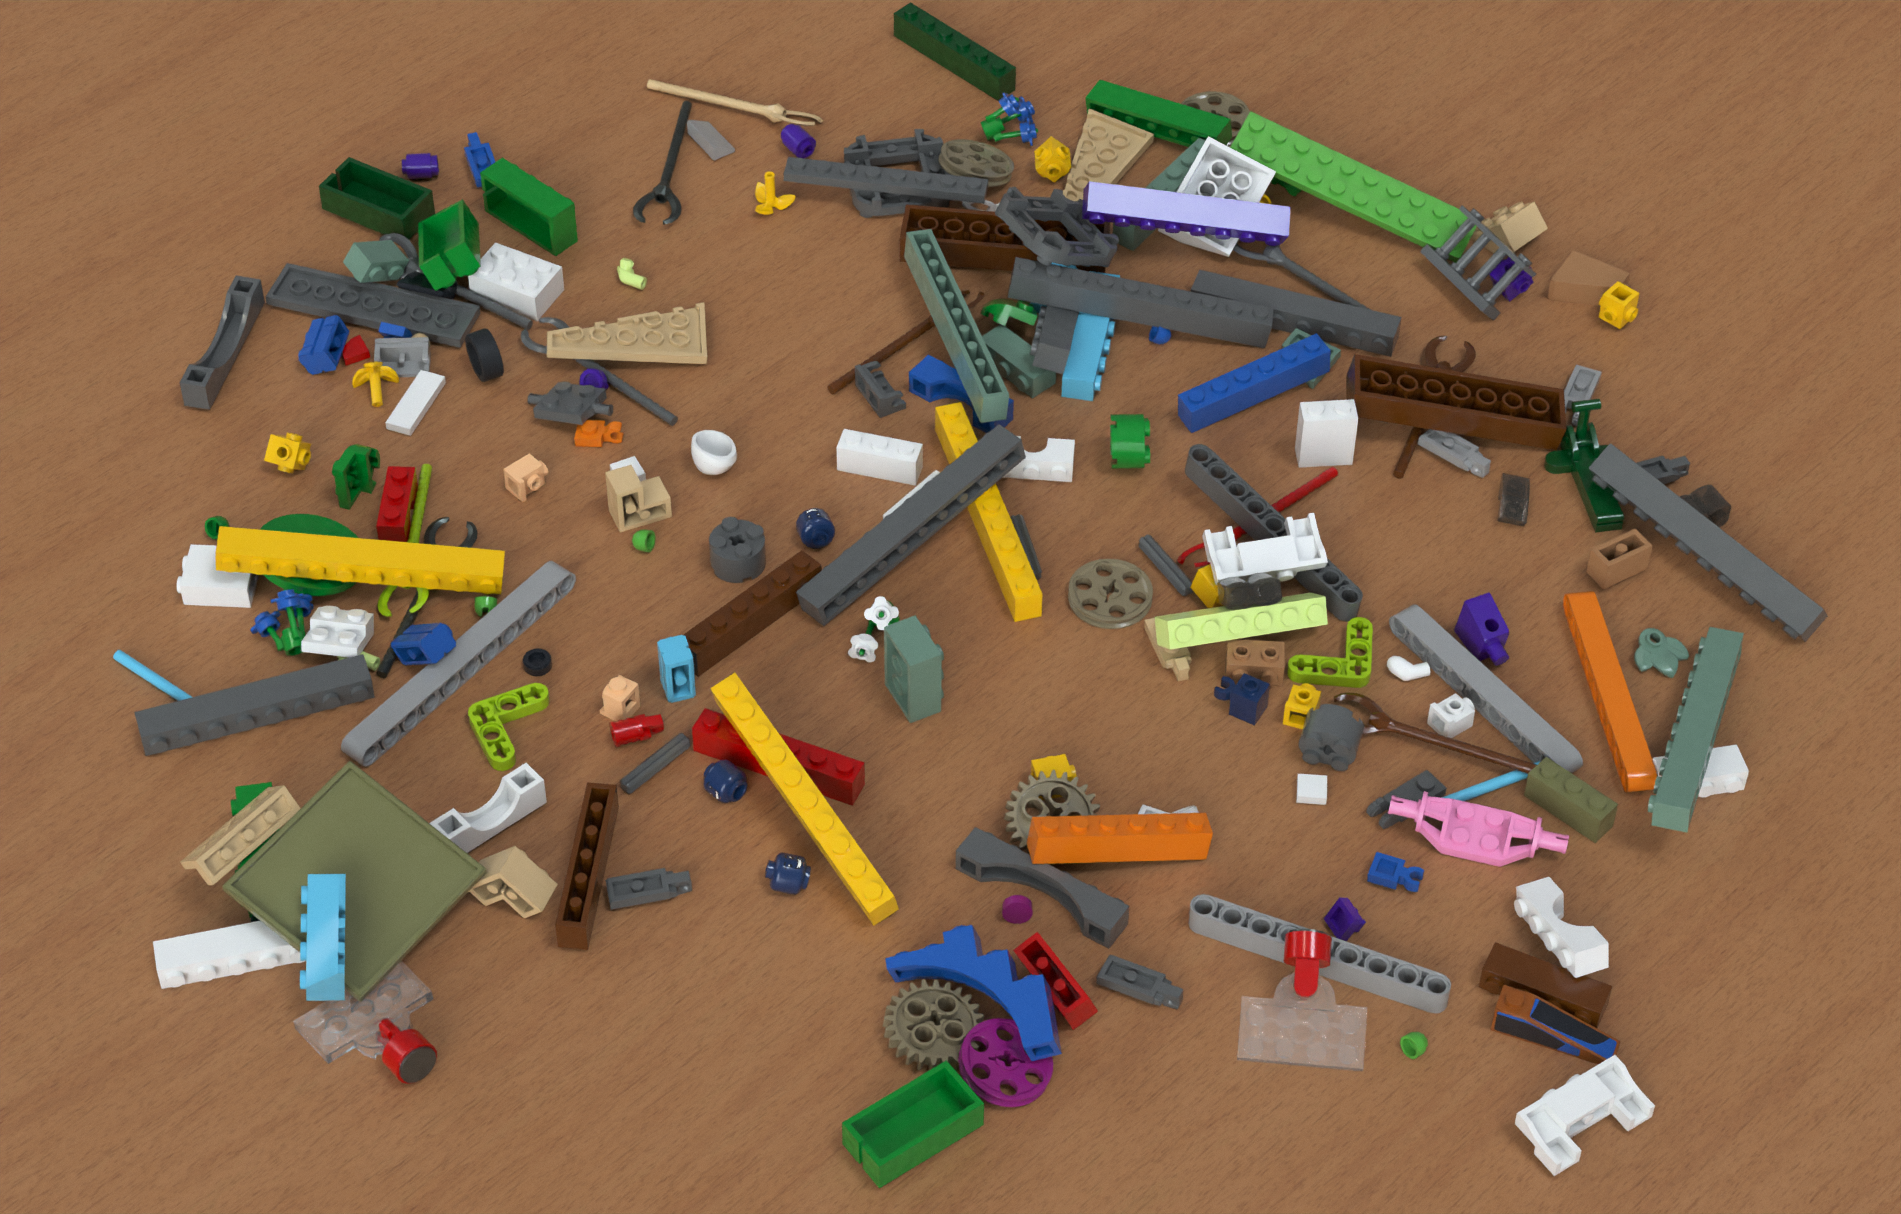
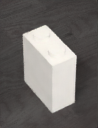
(1326, 433)
(208, 587)

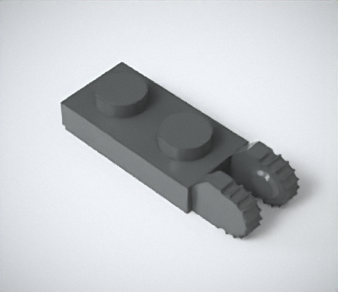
(1410, 790)

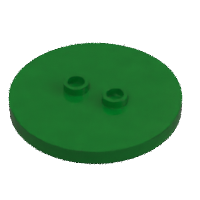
(309, 525)

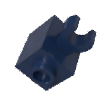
(1246, 698)

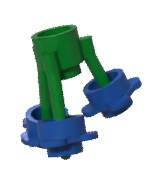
(1014, 108)
(297, 607)

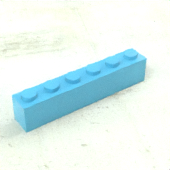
(1086, 355)

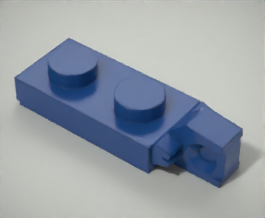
(478, 157)

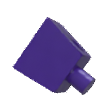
(1483, 629)

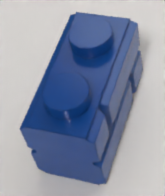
(323, 344)
(423, 644)

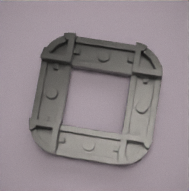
(917, 148)
(1020, 215)

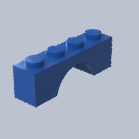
(936, 380)

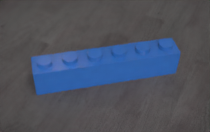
(1253, 383)

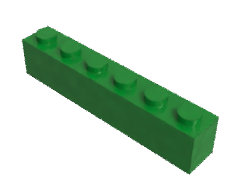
(1157, 115)

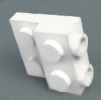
(338, 631)

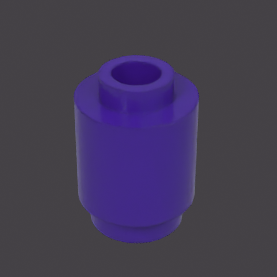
(798, 141)
(420, 166)

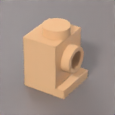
(525, 476)
(619, 694)

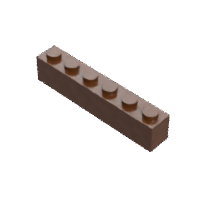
(750, 612)
(587, 866)

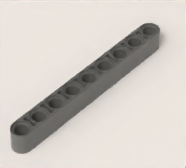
(1265, 522)

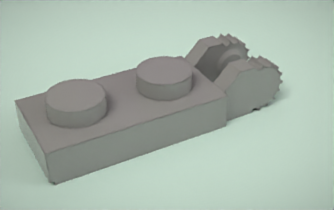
(1580, 387)

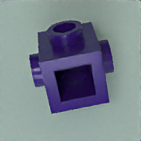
(1517, 286)

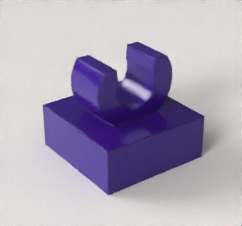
(1344, 919)

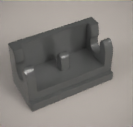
(878, 390)

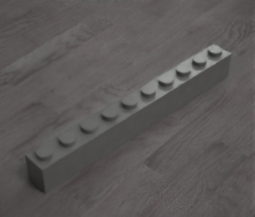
(1140, 302)
(910, 525)
(1708, 542)

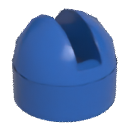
(1159, 335)

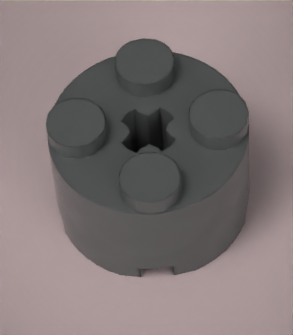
(737, 550)
(1331, 736)

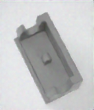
(404, 355)

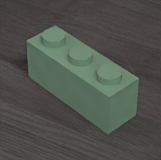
(1015, 363)

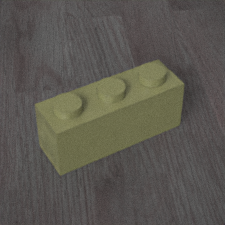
(1570, 799)

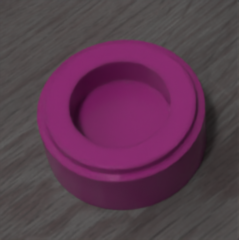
(1017, 909)

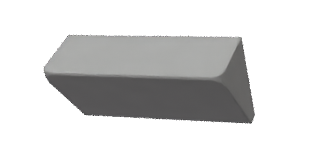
(709, 139)

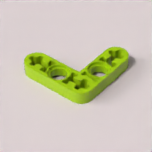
(1344, 667)
(497, 716)

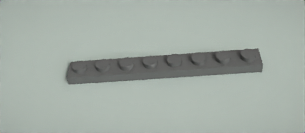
(886, 180)

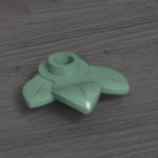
(1661, 655)

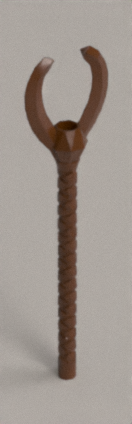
(1430, 355)
(842, 382)
(1381, 722)

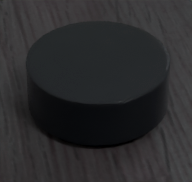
(537, 662)

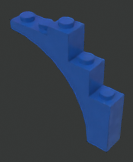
(995, 974)

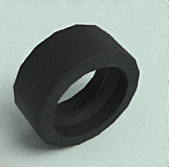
(484, 355)

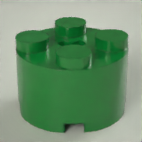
(1128, 441)

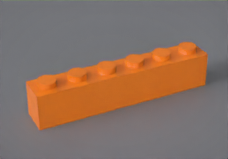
(1119, 838)

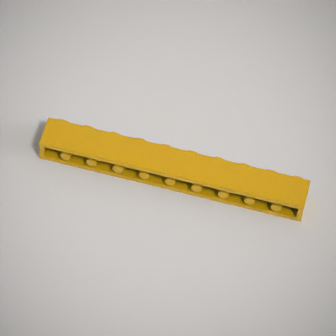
(992, 522)
(359, 560)
(805, 799)

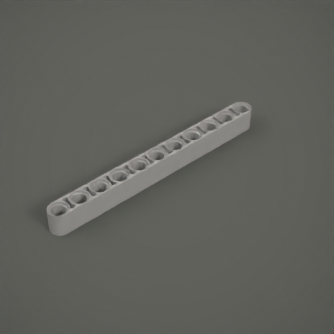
(472, 652)

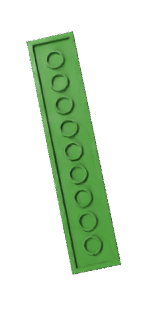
(1351, 185)

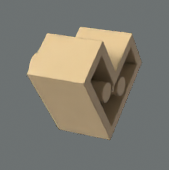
(636, 502)
(514, 880)

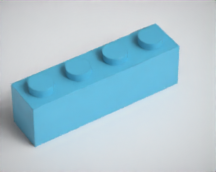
(325, 937)

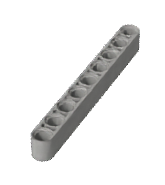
(1485, 690)
(1348, 962)

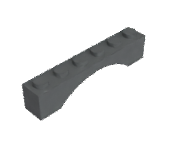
(206, 376)
(991, 859)

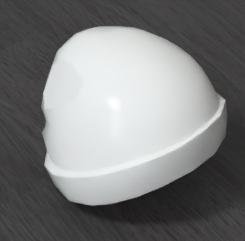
(713, 452)

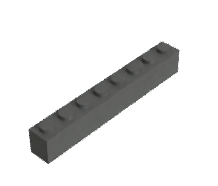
(1292, 310)
(254, 705)

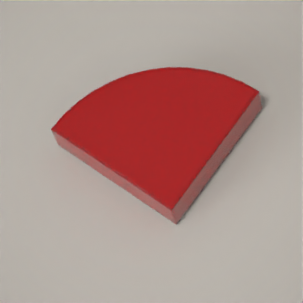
(355, 351)

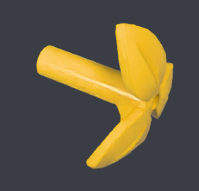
(766, 195)
(374, 371)

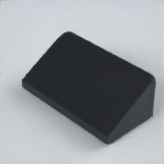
(418, 282)

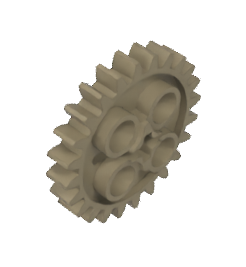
(1075, 803)
(931, 1024)

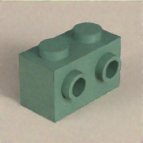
(375, 261)

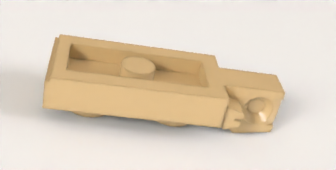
(1177, 658)

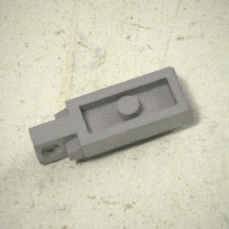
(1456, 451)

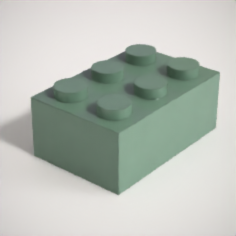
(913, 668)

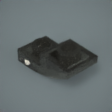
(1513, 499)

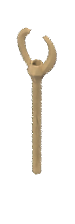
(774, 112)

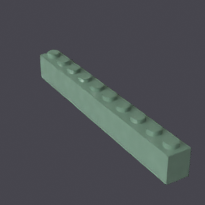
(956, 326)
(1696, 730)

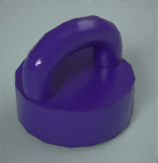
(594, 377)

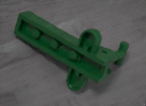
(1577, 455)

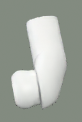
(1406, 670)

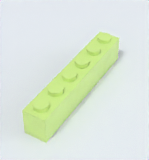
(1226, 624)

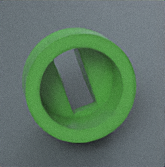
(644, 540)
(484, 604)
(1414, 1044)

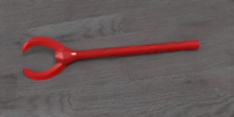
(1280, 505)

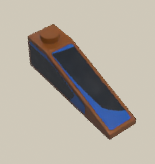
(1546, 1025)

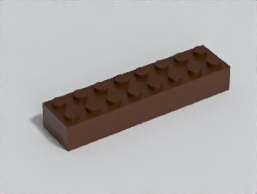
(978, 237)
(1456, 402)

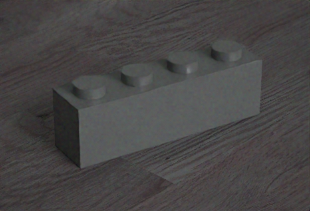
(1053, 338)

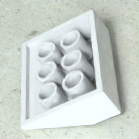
(1222, 174)

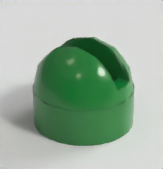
(212, 526)

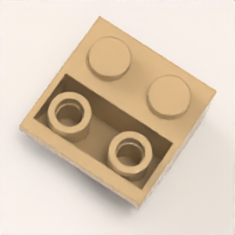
(1514, 225)

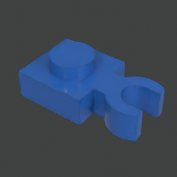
(1390, 872)

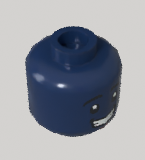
(815, 528)
(725, 781)
(788, 873)

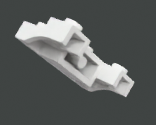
(1277, 556)
(1579, 1105)

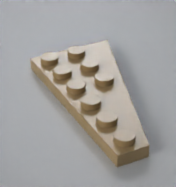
(1104, 152)
(640, 338)

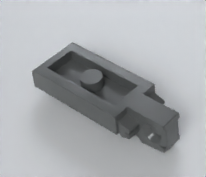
(1666, 469)
(646, 887)
(1139, 982)

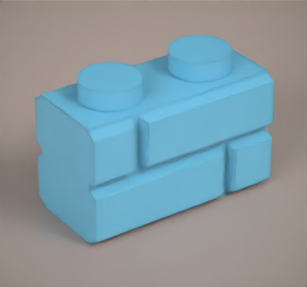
(676, 668)

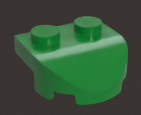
(1003, 308)
(354, 473)

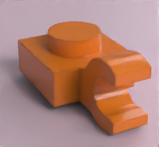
(596, 432)

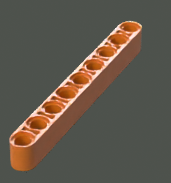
(1609, 692)

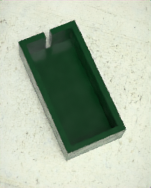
(376, 198)

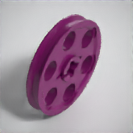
(997, 1072)

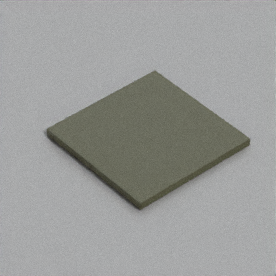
(395, 867)

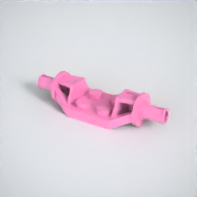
(1477, 830)

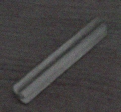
(1023, 534)
(1166, 565)
(655, 763)

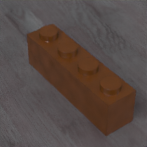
(1578, 996)

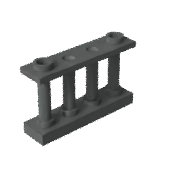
(1455, 270)

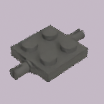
(570, 403)

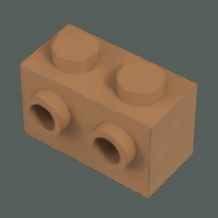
(1619, 558)
(1259, 659)

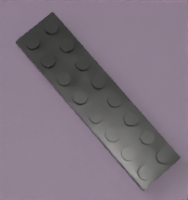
(372, 303)

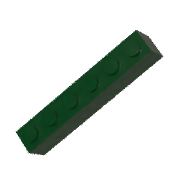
(954, 51)

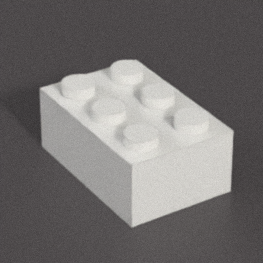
(517, 281)

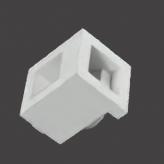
(1451, 716)

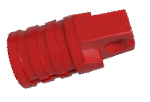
(635, 729)

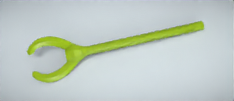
(414, 535)

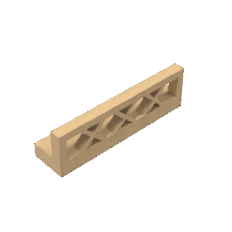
(242, 834)

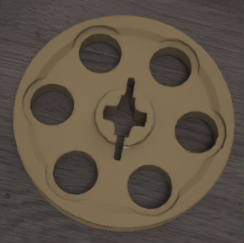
(1227, 104)
(976, 160)
(1118, 600)

